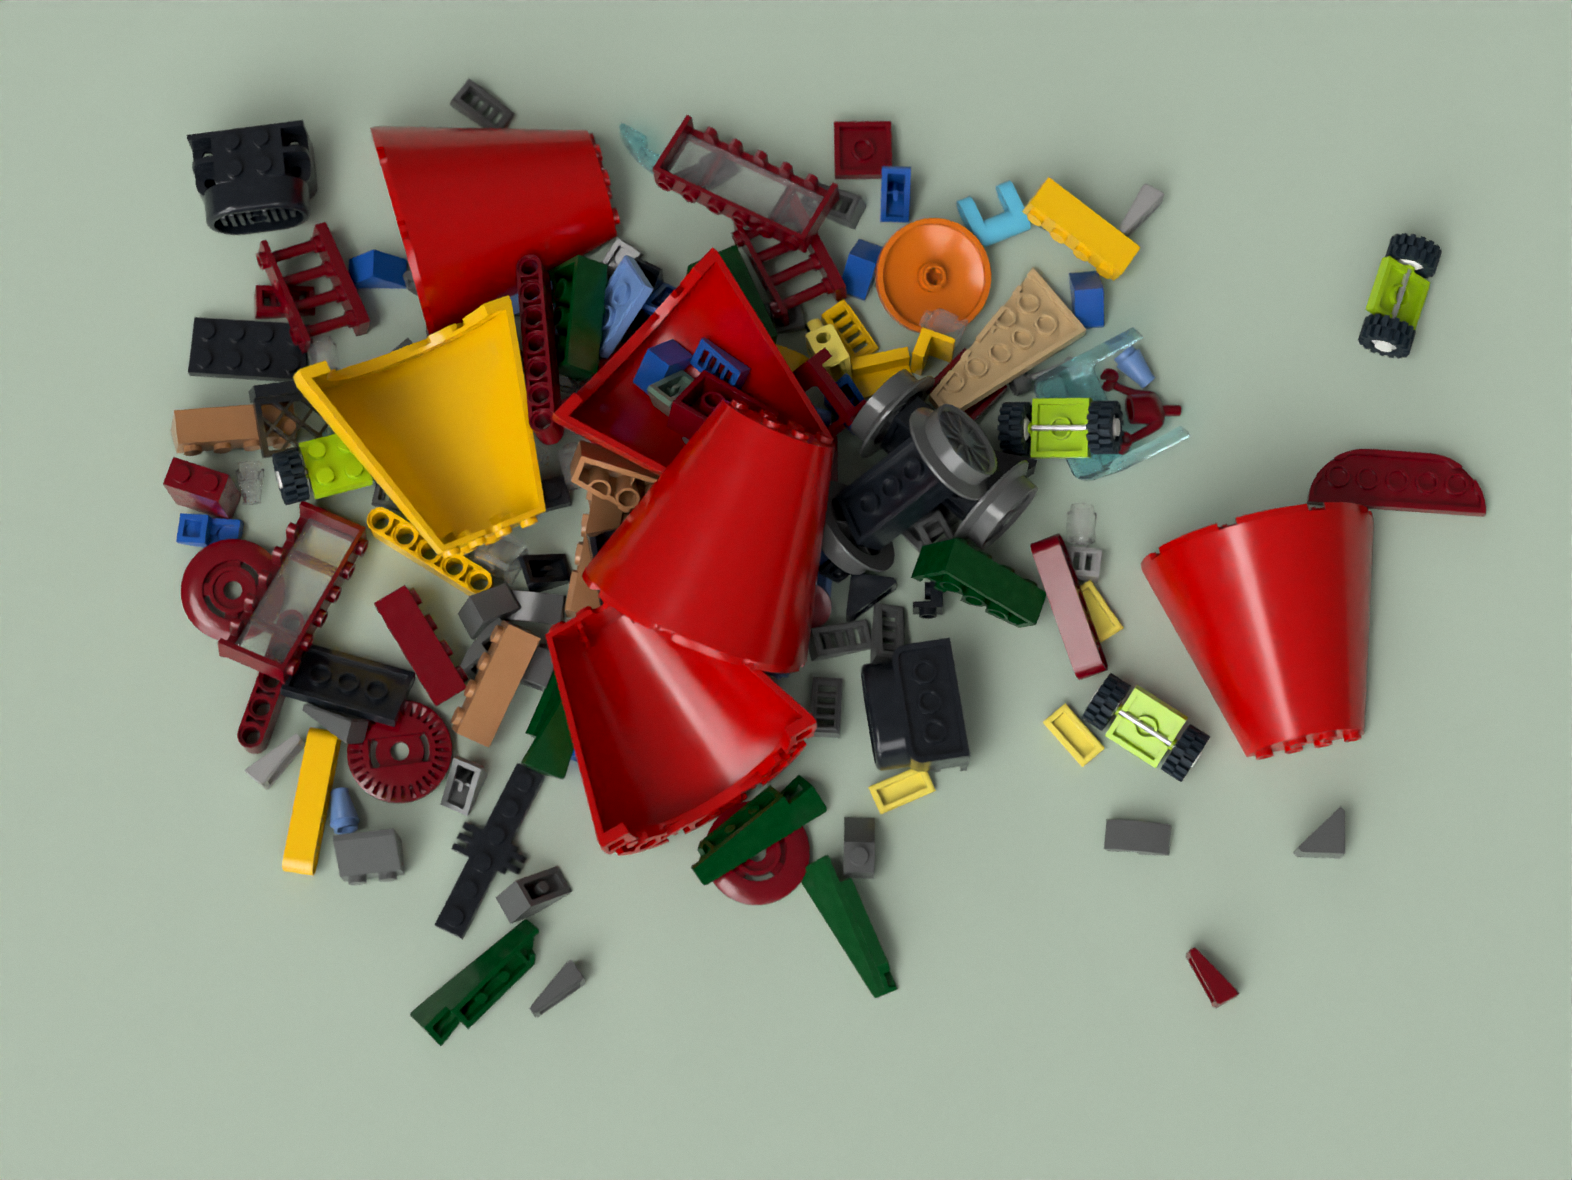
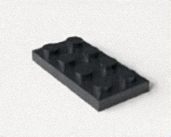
(244, 350)
(350, 685)

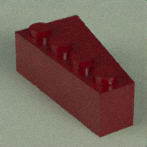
(420, 644)

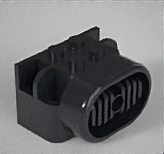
(255, 177)
(916, 709)

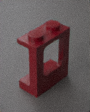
(814, 374)

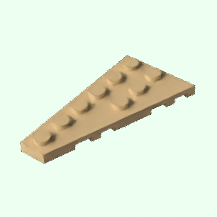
(1016, 339)

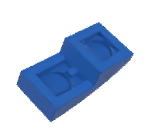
(204, 530)

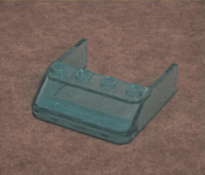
(1078, 380)

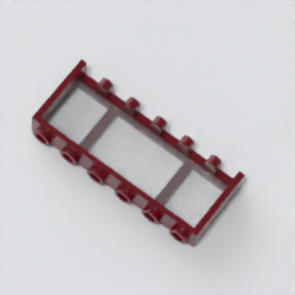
(744, 186)
(295, 593)

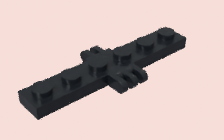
(489, 851)

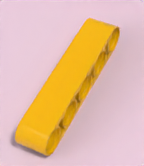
(418, 546)
(311, 802)

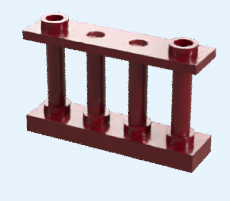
(818, 260)
(331, 267)

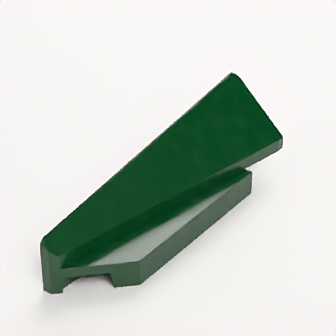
(552, 741)
(757, 827)
(850, 924)
(478, 984)

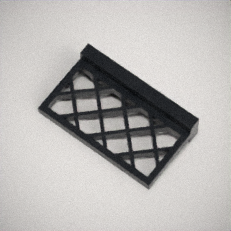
(273, 395)

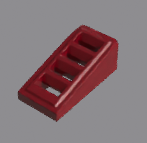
(273, 311)
(1214, 984)

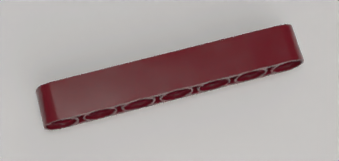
(533, 338)

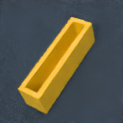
(1080, 229)

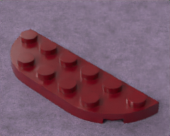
(1398, 483)

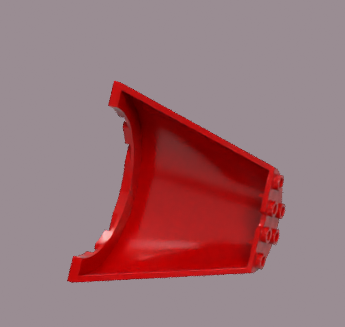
(484, 200)
(705, 305)
(727, 541)
(1276, 620)
(664, 728)

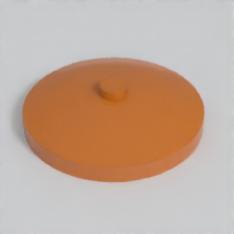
(931, 268)

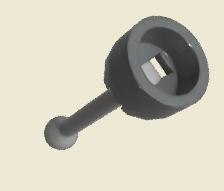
(1024, 382)

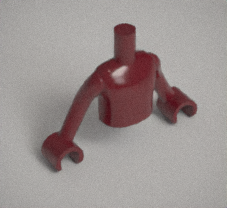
(1140, 407)

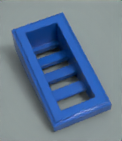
(739, 370)

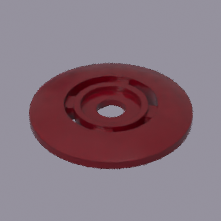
(210, 573)
(408, 778)
(784, 859)

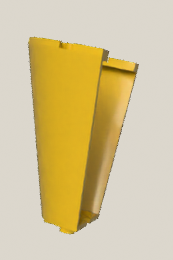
(442, 429)

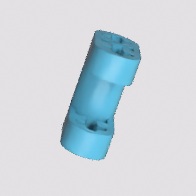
(1000, 226)

